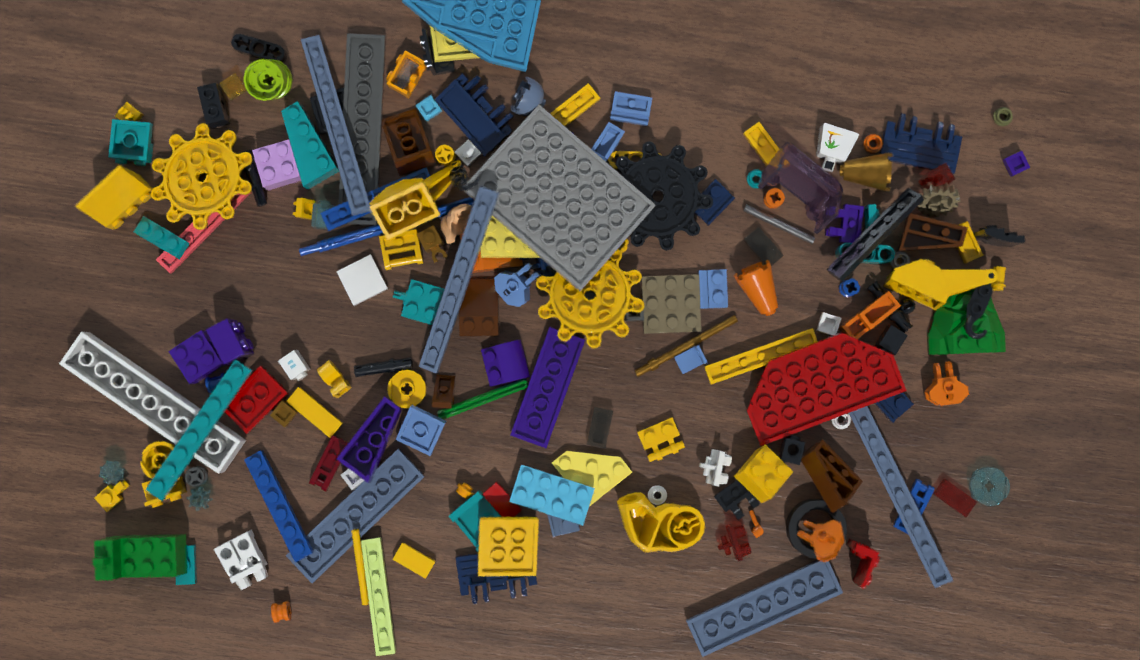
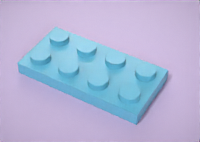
(552, 494)

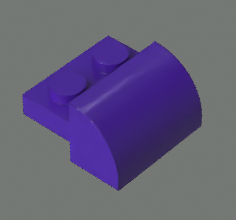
(505, 363)

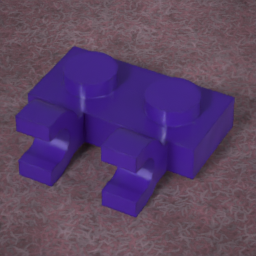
(850, 224)

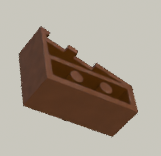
(831, 475)

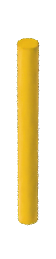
(360, 566)

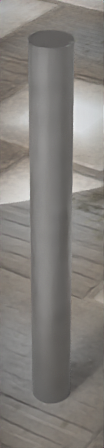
(779, 224)

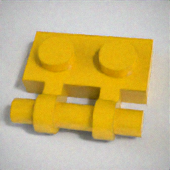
(658, 434)

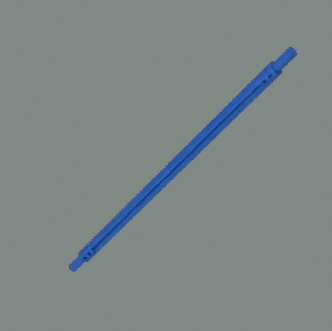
(368, 232)

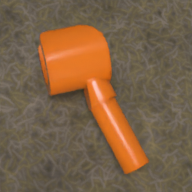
(757, 530)

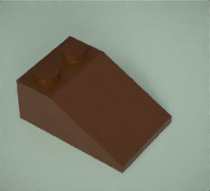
(407, 142)
(479, 309)

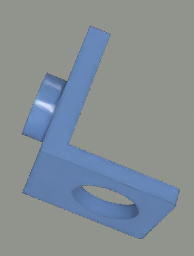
(690, 359)

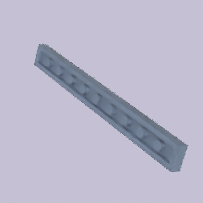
(335, 125)
(459, 279)
(901, 497)

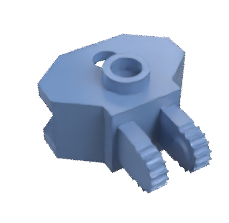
(515, 286)

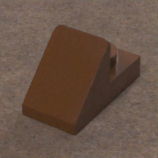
(444, 391)

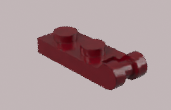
(328, 463)

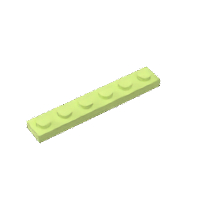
(378, 596)

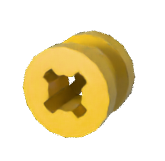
(444, 151)

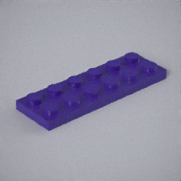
(547, 388)

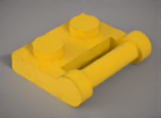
(401, 243)

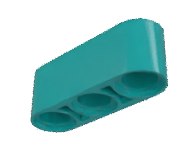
(874, 257)

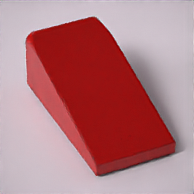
(499, 499)

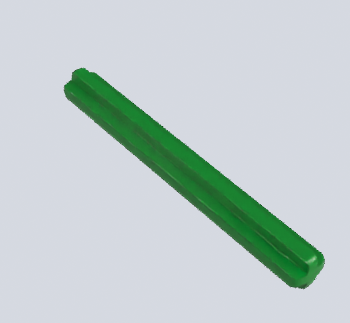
(483, 399)

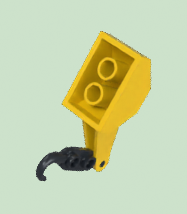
(413, 200)
(933, 286)

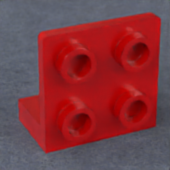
(869, 560)

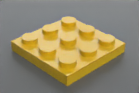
(507, 546)

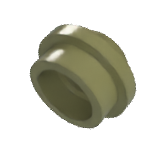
(1006, 112)

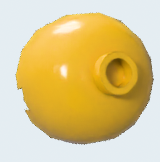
(154, 457)

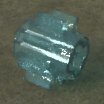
(111, 472)
(195, 495)

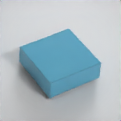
(428, 108)

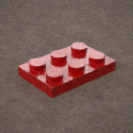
(255, 399)

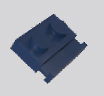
(721, 199)
(894, 406)

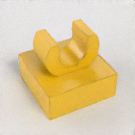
(128, 113)
(303, 208)

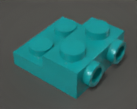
(131, 142)

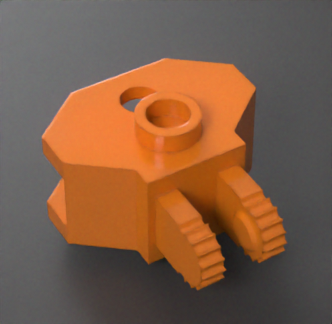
(944, 386)
(826, 539)

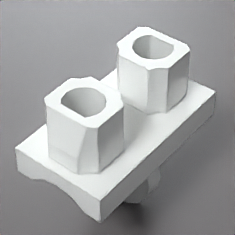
(713, 467)

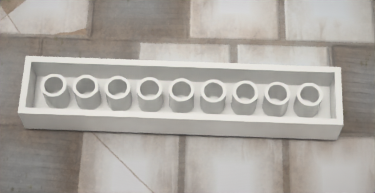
(147, 398)

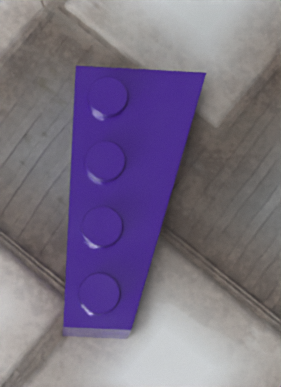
(370, 441)

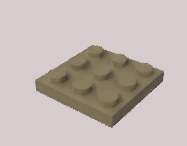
(671, 304)

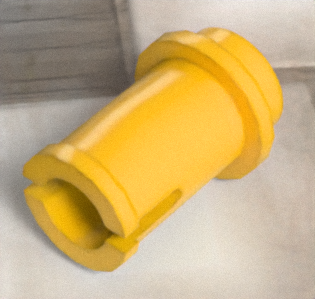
(999, 284)

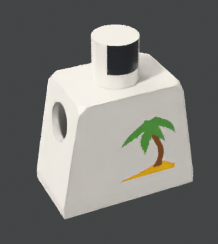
(834, 145)

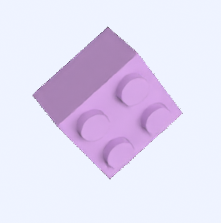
(276, 165)

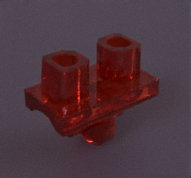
(739, 550)

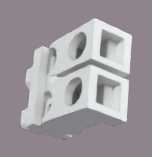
(241, 558)

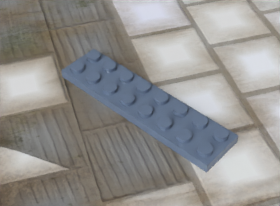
(358, 511)
(764, 606)

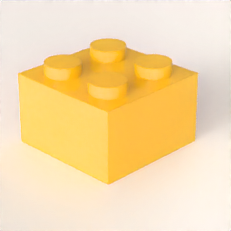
(763, 473)

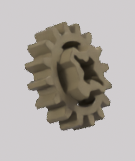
(939, 200)

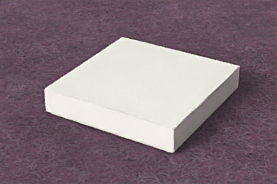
(362, 280)

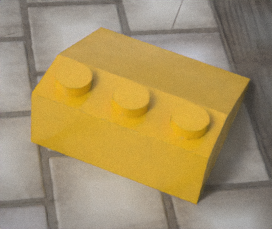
(116, 197)

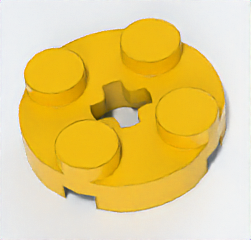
(414, 380)

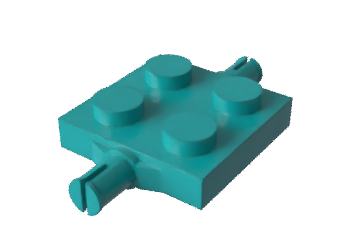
(420, 301)

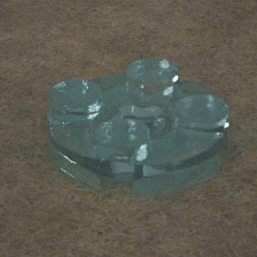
(996, 494)

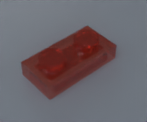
(954, 498)

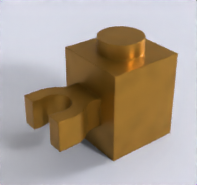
(432, 242)

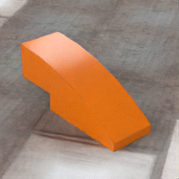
(870, 316)

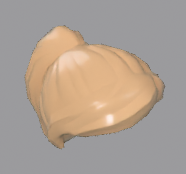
(455, 222)

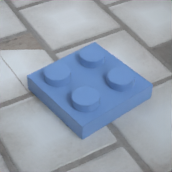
(420, 430)

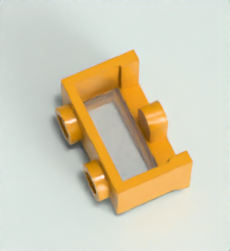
(406, 74)

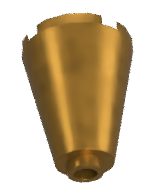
(869, 171)

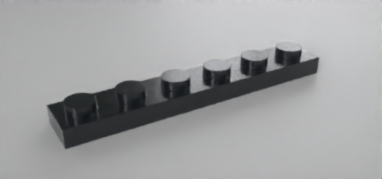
(874, 234)

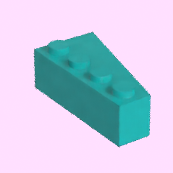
(309, 150)

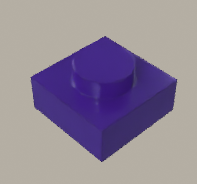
(1016, 163)

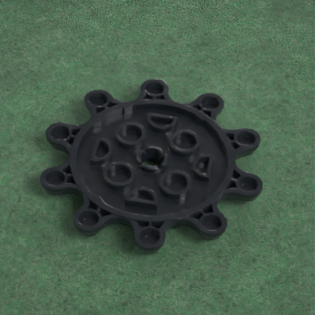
(679, 190)

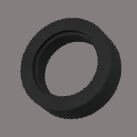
(798, 512)

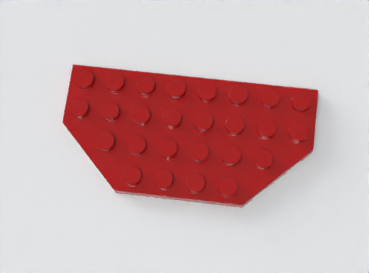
(820, 385)

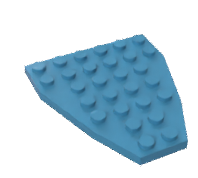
(491, 29)

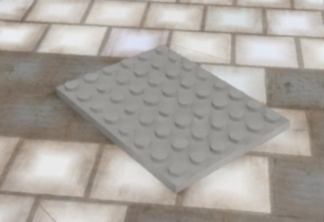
(561, 197)

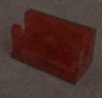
(938, 176)

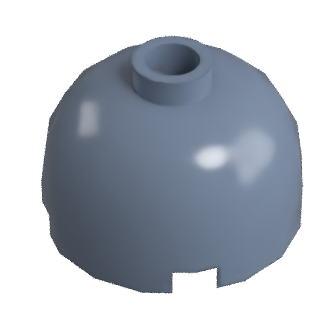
(528, 97)

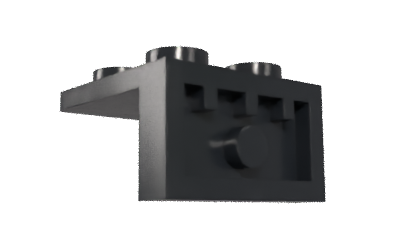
(436, 67)

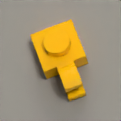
(110, 496)

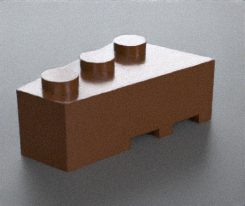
(929, 233)

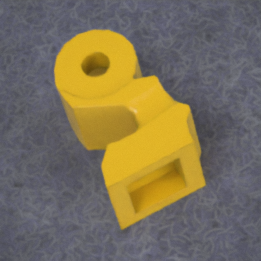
(333, 378)

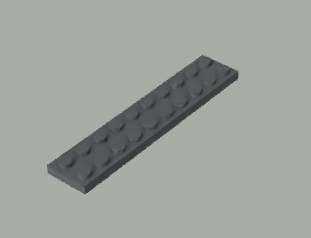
(364, 109)

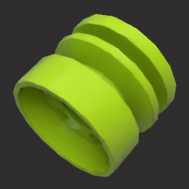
(257, 81)

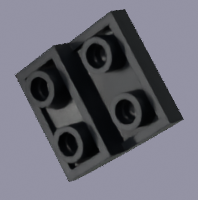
(996, 236)

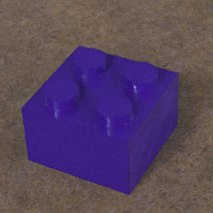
(230, 341)
(196, 357)

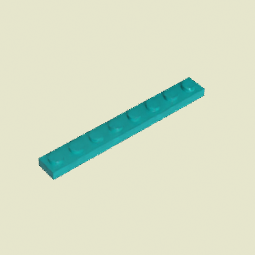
(199, 430)

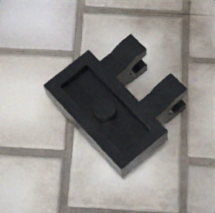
(732, 495)

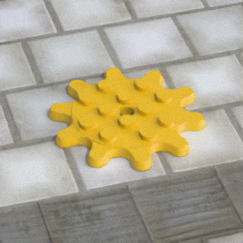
(182, 175)
(597, 314)

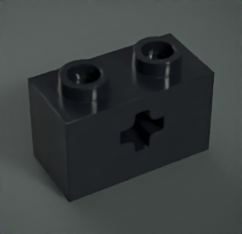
(213, 105)

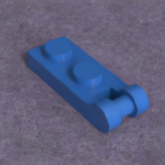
(921, 503)

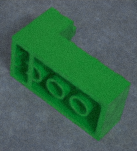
(140, 556)

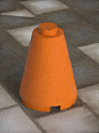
(759, 287)

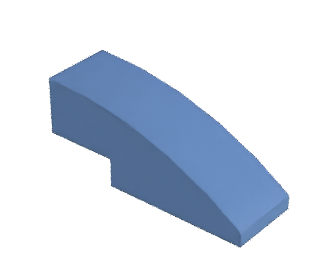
(608, 141)

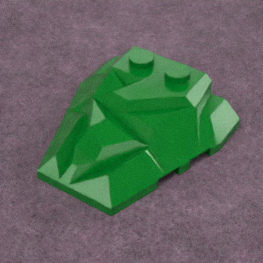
(949, 334)

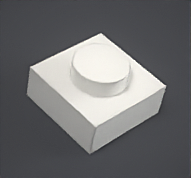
(468, 153)
(828, 324)
(352, 479)

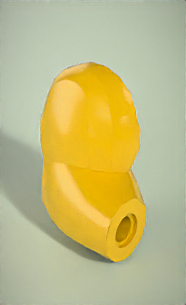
(660, 527)

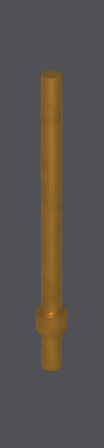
(653, 364)

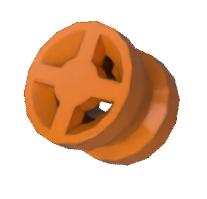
(773, 202)
(281, 611)

